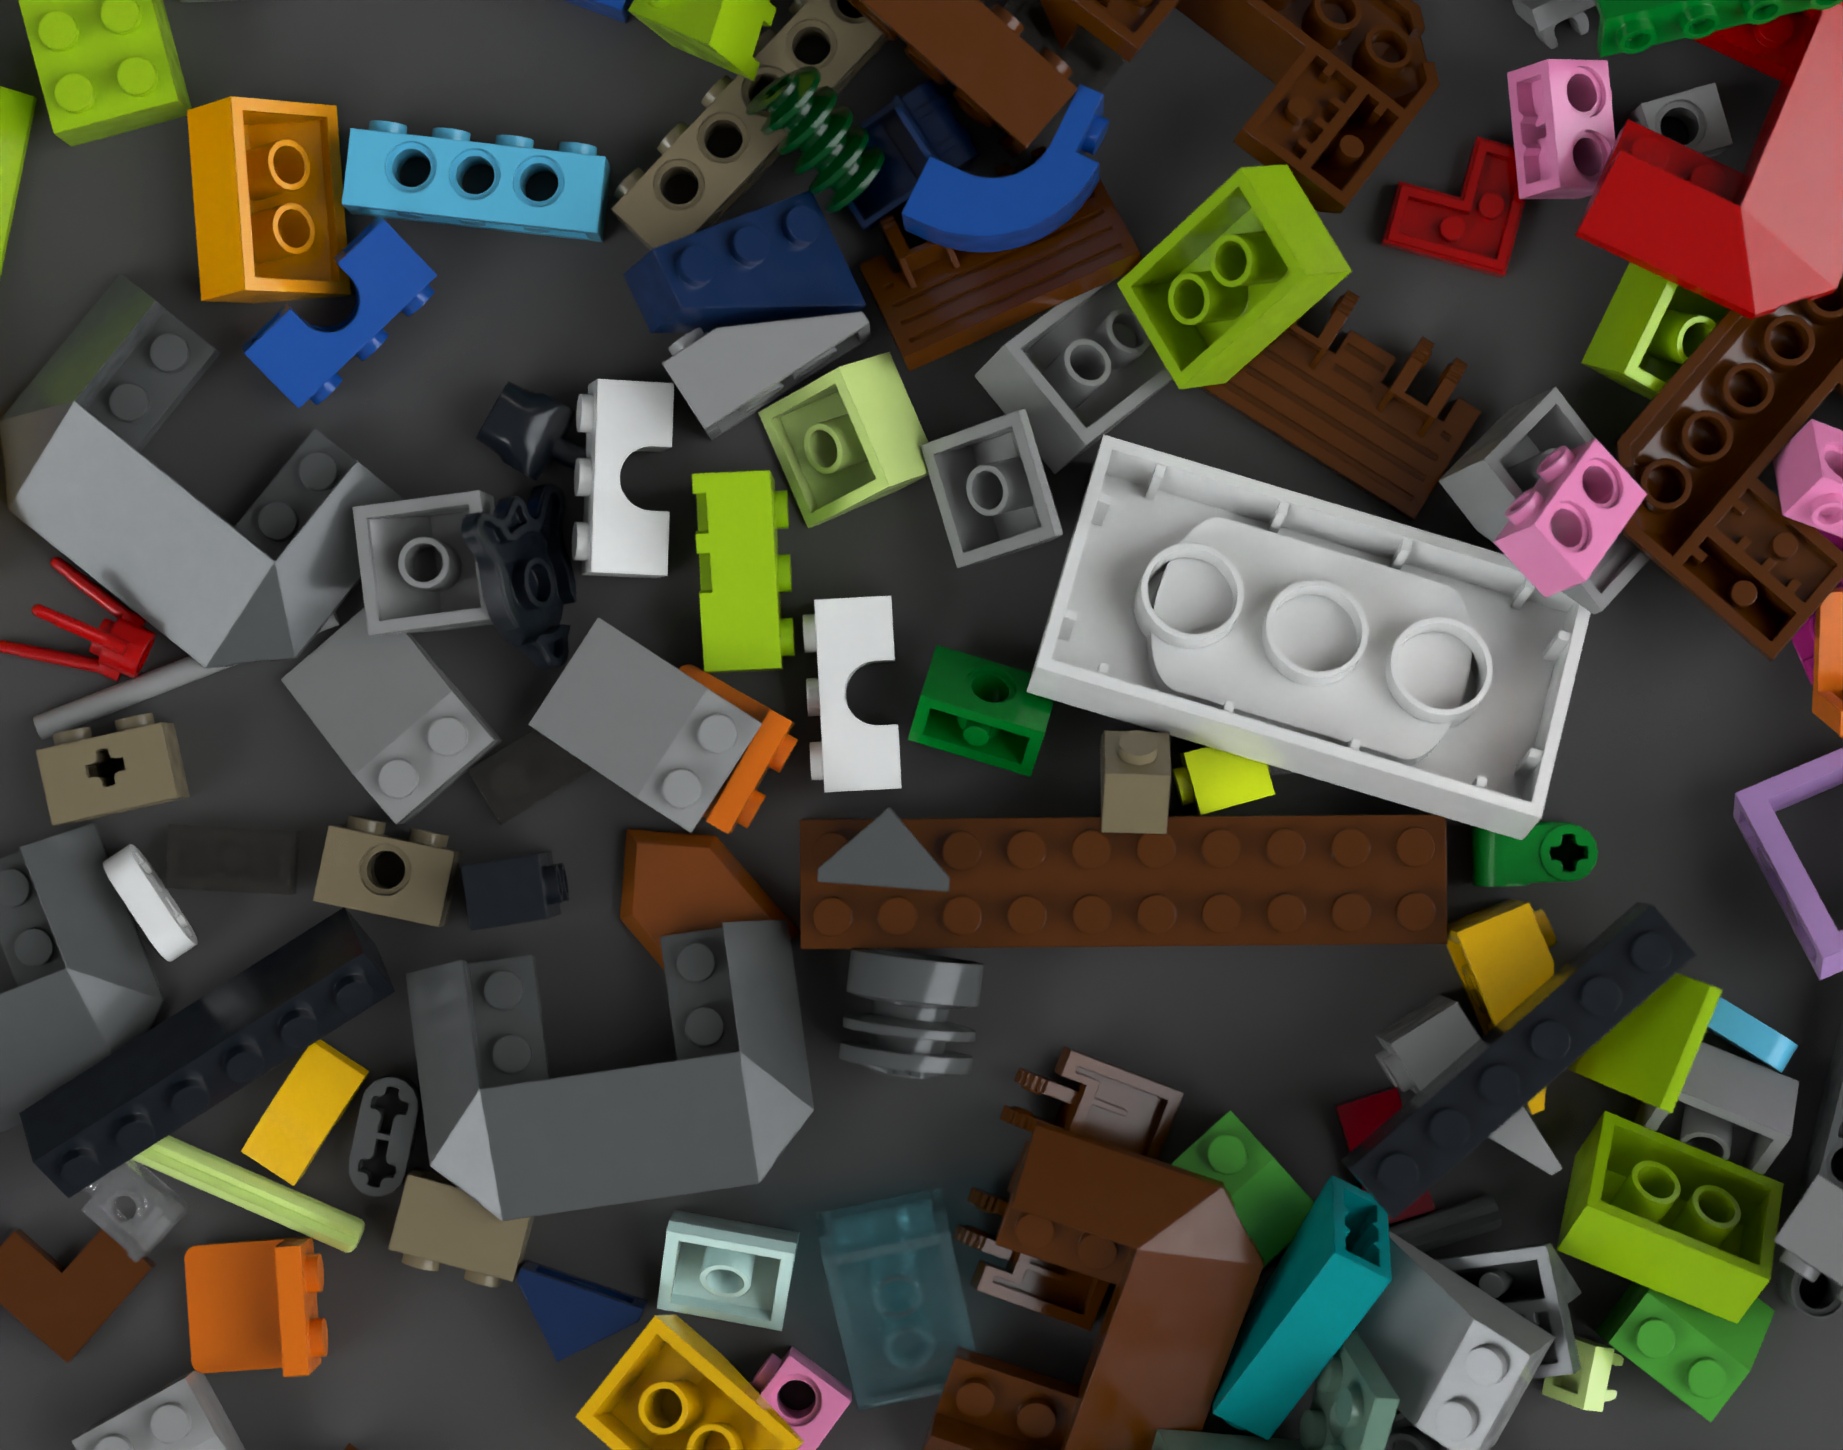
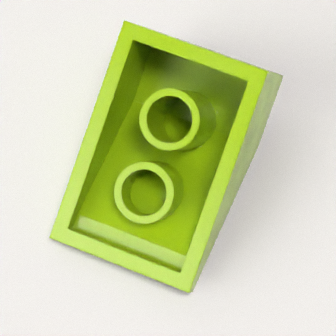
(1649, 331)
(1654, 1044)

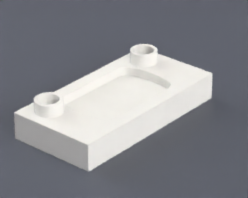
(1311, 639)

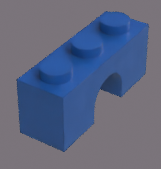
(306, 356)

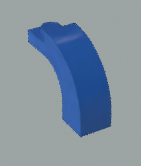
(1015, 209)

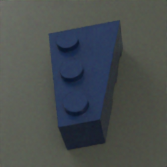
(747, 272)

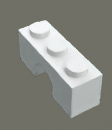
(615, 533)
(847, 637)

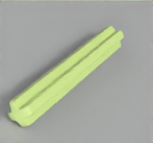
(254, 1193)

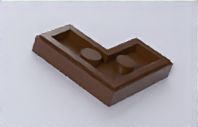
(67, 1303)

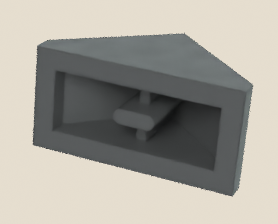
(885, 857)

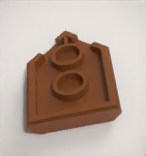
(686, 886)

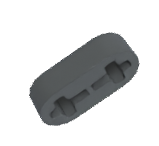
(370, 1132)

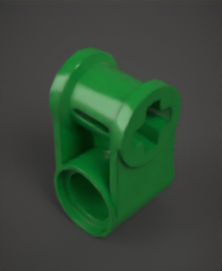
(1516, 862)

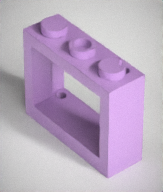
(1779, 861)

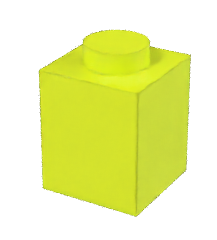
(1220, 780)

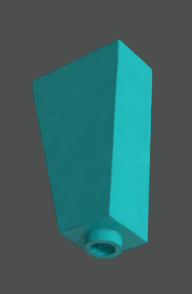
(1306, 1308)

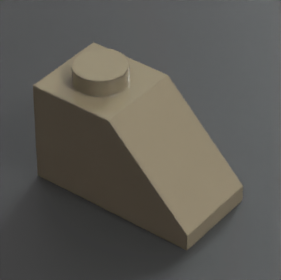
(1135, 781)

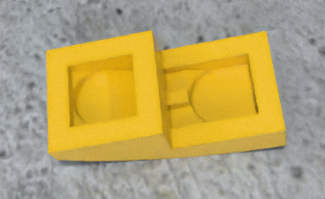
(304, 1111)

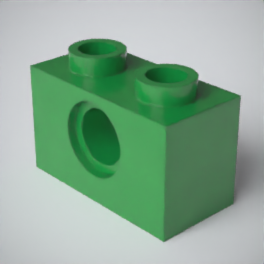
(980, 711)

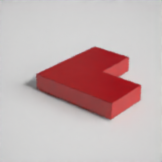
(1464, 230)

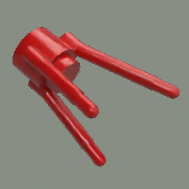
(119, 644)

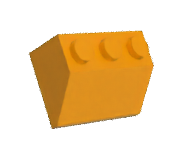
(267, 200)

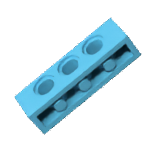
(573, 211)

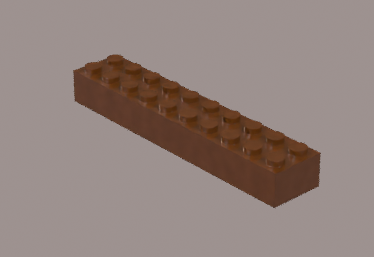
(1195, 886)

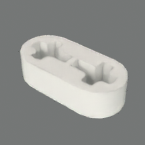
(150, 902)

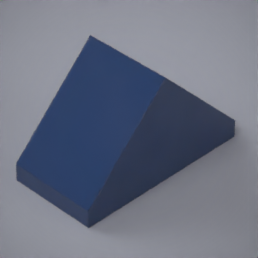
(575, 1310)

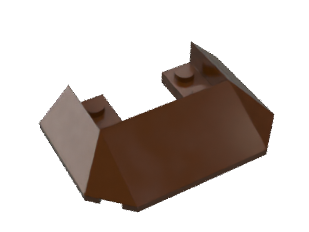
(1341, 71)
(1701, 460)
(1169, 1328)

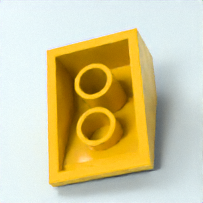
(1502, 962)
(681, 1396)

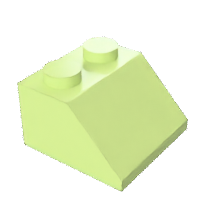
(847, 438)

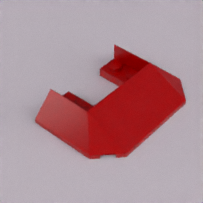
(1749, 234)

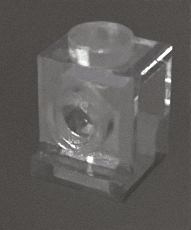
(155, 1202)

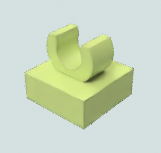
(1588, 1386)

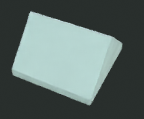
(727, 1270)

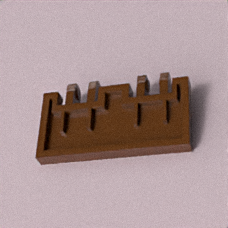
(960, 297)
(1346, 417)
(1105, 1106)

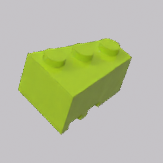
(710, 29)
(742, 571)

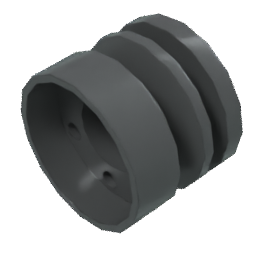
(911, 1012)

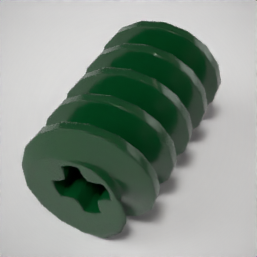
(820, 134)

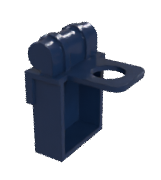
(908, 134)

